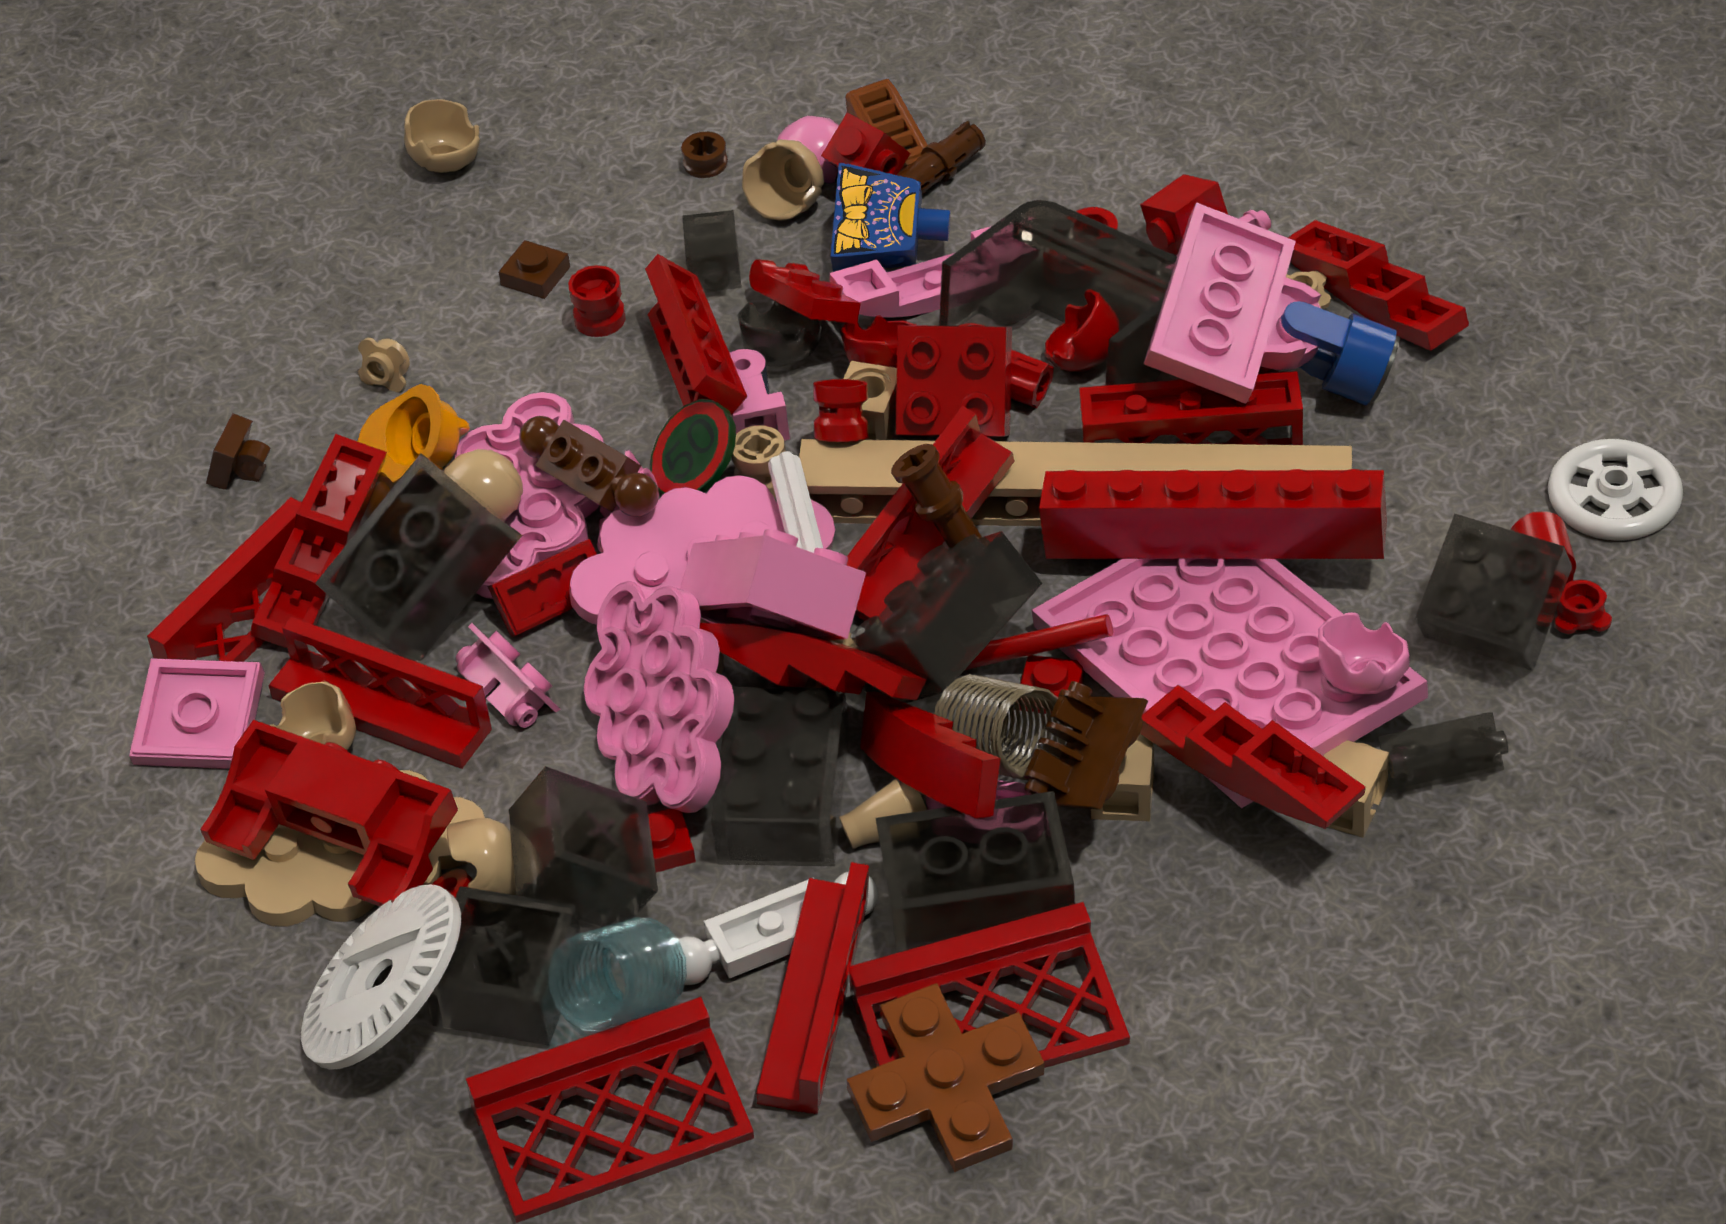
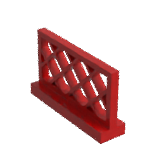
(987, 956)
(600, 1061)

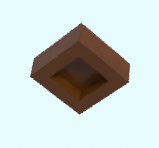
(534, 269)

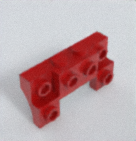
(335, 799)

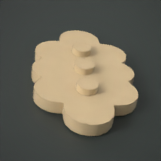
(305, 874)

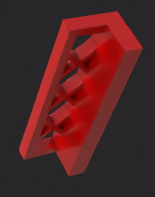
(691, 337)
(1192, 412)
(900, 537)
(226, 596)
(421, 721)
(814, 993)

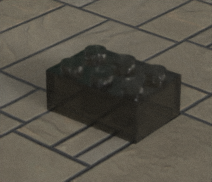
(418, 559)
(949, 610)
(781, 777)
(970, 874)

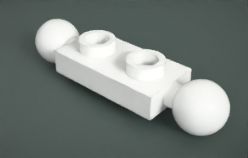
(752, 933)

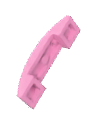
(897, 292)

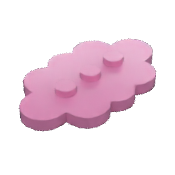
(549, 511)
(658, 545)
(659, 696)

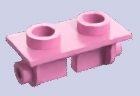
(520, 689)

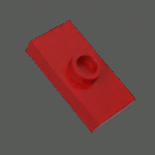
(539, 590)

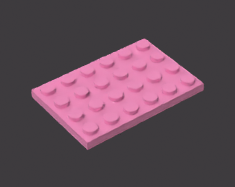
(1227, 636)

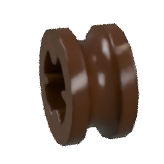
(703, 144)

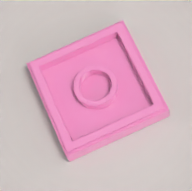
(195, 712)

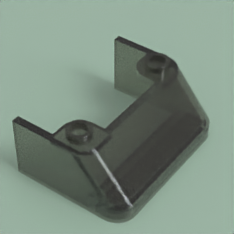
(1048, 259)

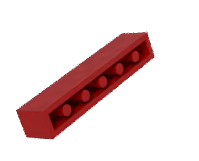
(1214, 514)

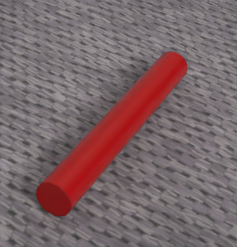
(1044, 640)

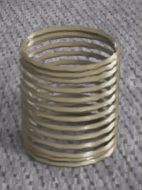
(1005, 695)

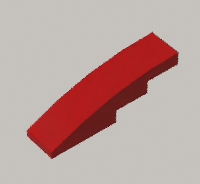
(1382, 292)
(321, 531)
(793, 657)
(929, 755)
(1250, 760)

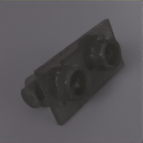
(1443, 752)

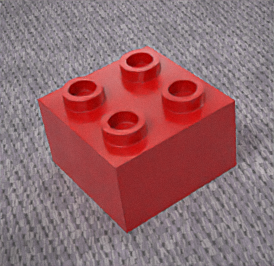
(953, 369)

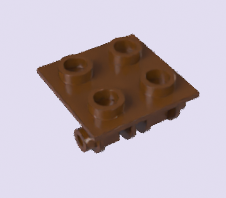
(1093, 751)

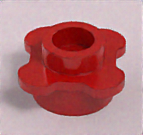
(1582, 608)

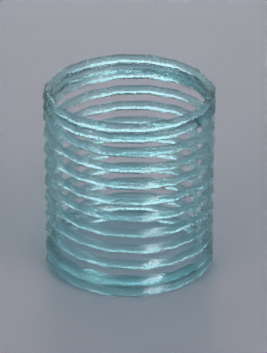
(599, 945)

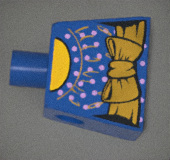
(881, 219)

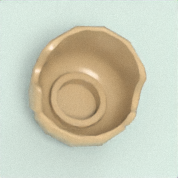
(440, 135)
(782, 179)
(490, 479)
(319, 714)
(489, 849)

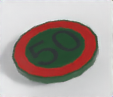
(694, 447)

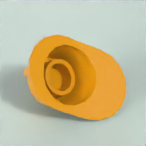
(412, 426)

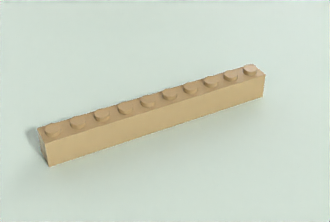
(857, 480)

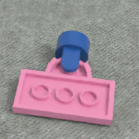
(1238, 312)

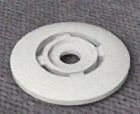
(348, 1016)

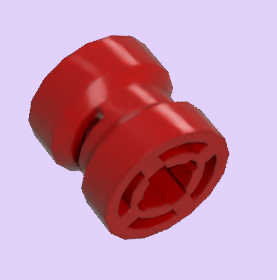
(597, 301)
(840, 410)

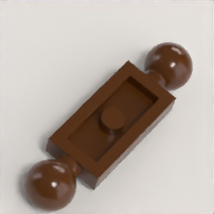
(589, 466)

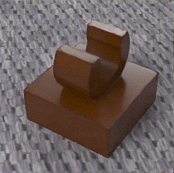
(237, 454)

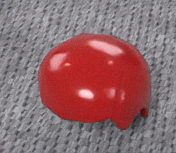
(1084, 336)
(872, 345)

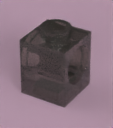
(712, 249)

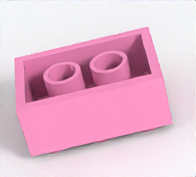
(774, 584)

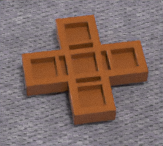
(945, 1077)

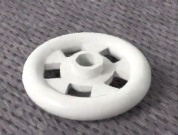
(1615, 522)

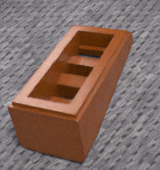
(885, 110)

